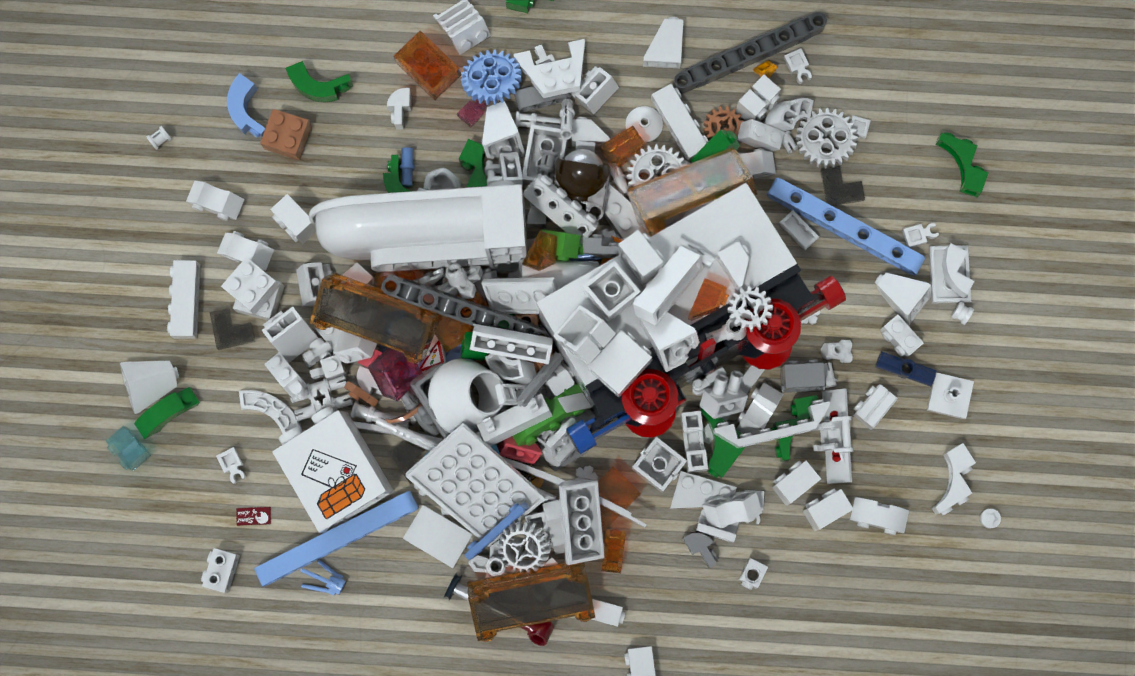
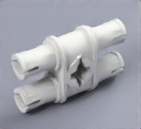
(324, 387)

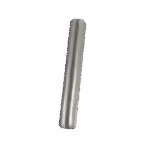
(539, 379)

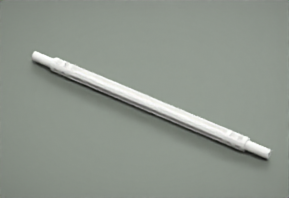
(428, 444)

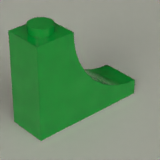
(719, 142)
(723, 452)

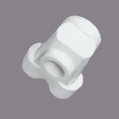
(839, 350)
(319, 351)

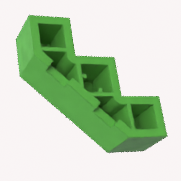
(530, 435)

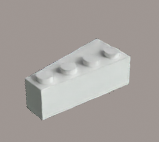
(620, 214)

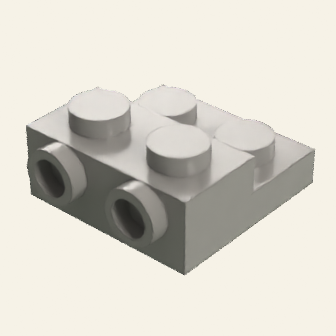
(600, 246)

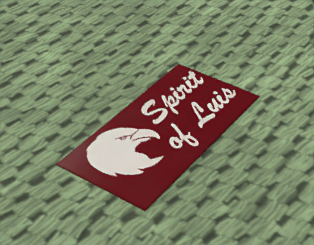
(253, 516)

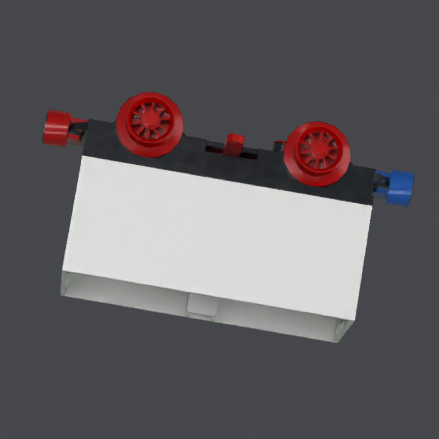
(652, 398)

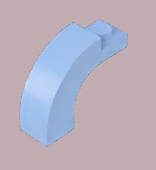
(237, 102)

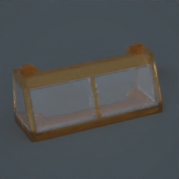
(687, 189)

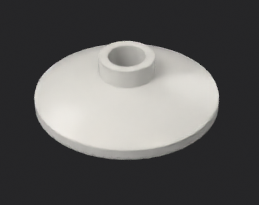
(652, 129)

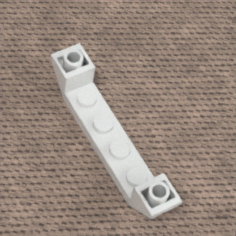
(816, 412)

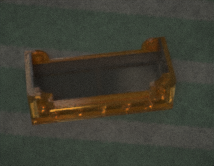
(374, 316)
(529, 598)

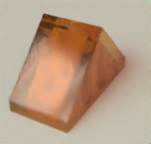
(542, 252)

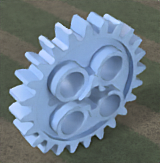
(493, 81)

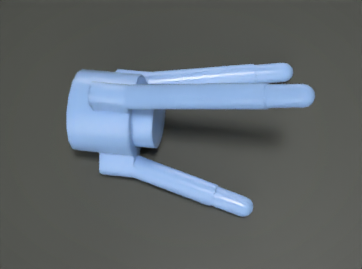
(334, 583)

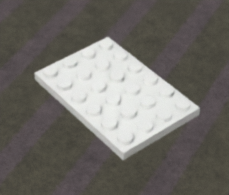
(473, 482)

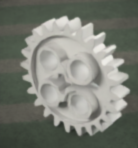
(838, 127)
(644, 164)

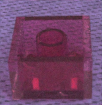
(393, 373)

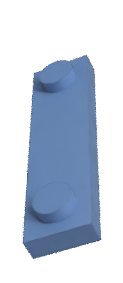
(515, 512)

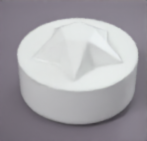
(990, 518)

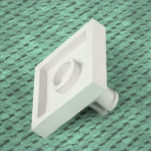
(950, 396)

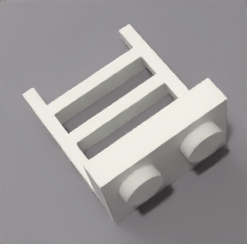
(463, 26)

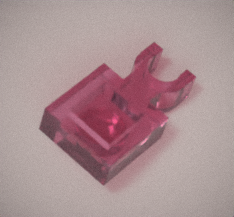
(471, 112)

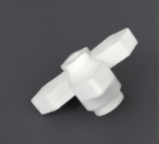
(461, 280)
(483, 564)

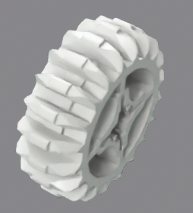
(509, 542)

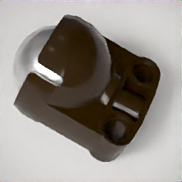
(583, 179)

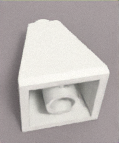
(904, 294)

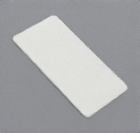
(574, 402)

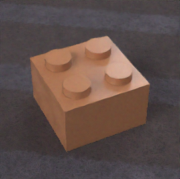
(286, 134)

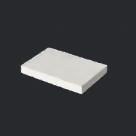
(940, 290)
(438, 536)

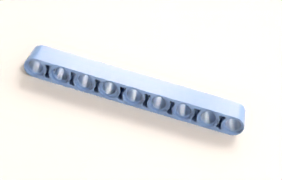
(336, 538)

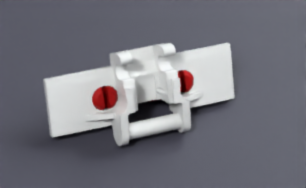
(836, 437)

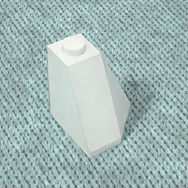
(500, 132)
(671, 340)
(148, 381)

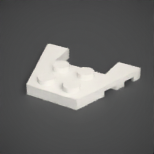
(556, 76)

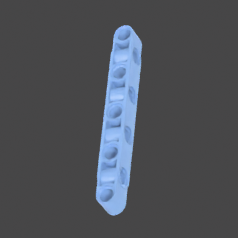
(846, 226)

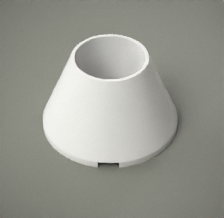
(451, 394)

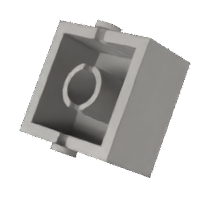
(802, 377)

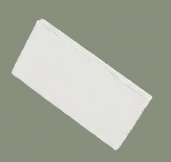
(517, 294)

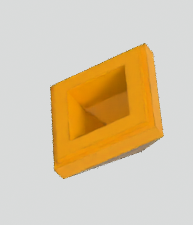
(766, 68)

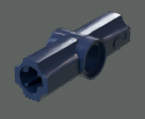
(917, 372)

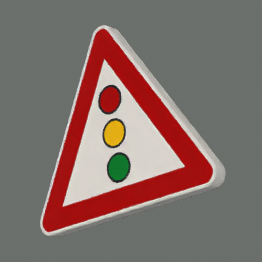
(436, 357)

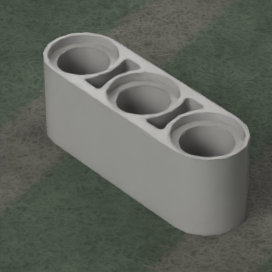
(530, 99)

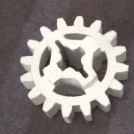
(757, 304)

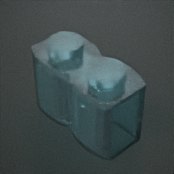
(127, 448)

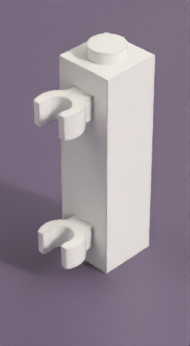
(513, 421)

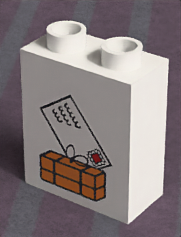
(331, 469)

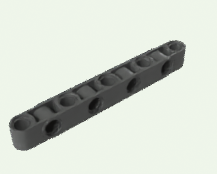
(762, 46)
(451, 306)

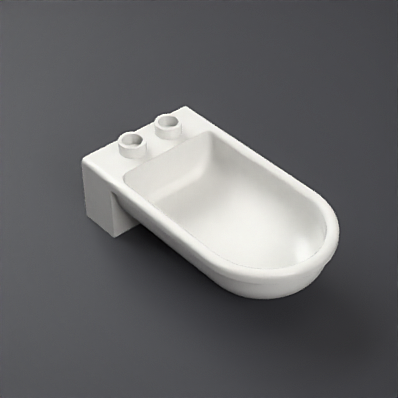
(427, 228)

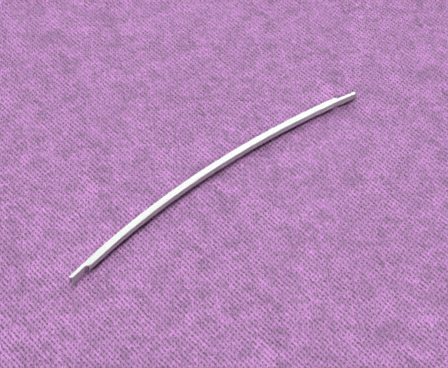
(371, 427)

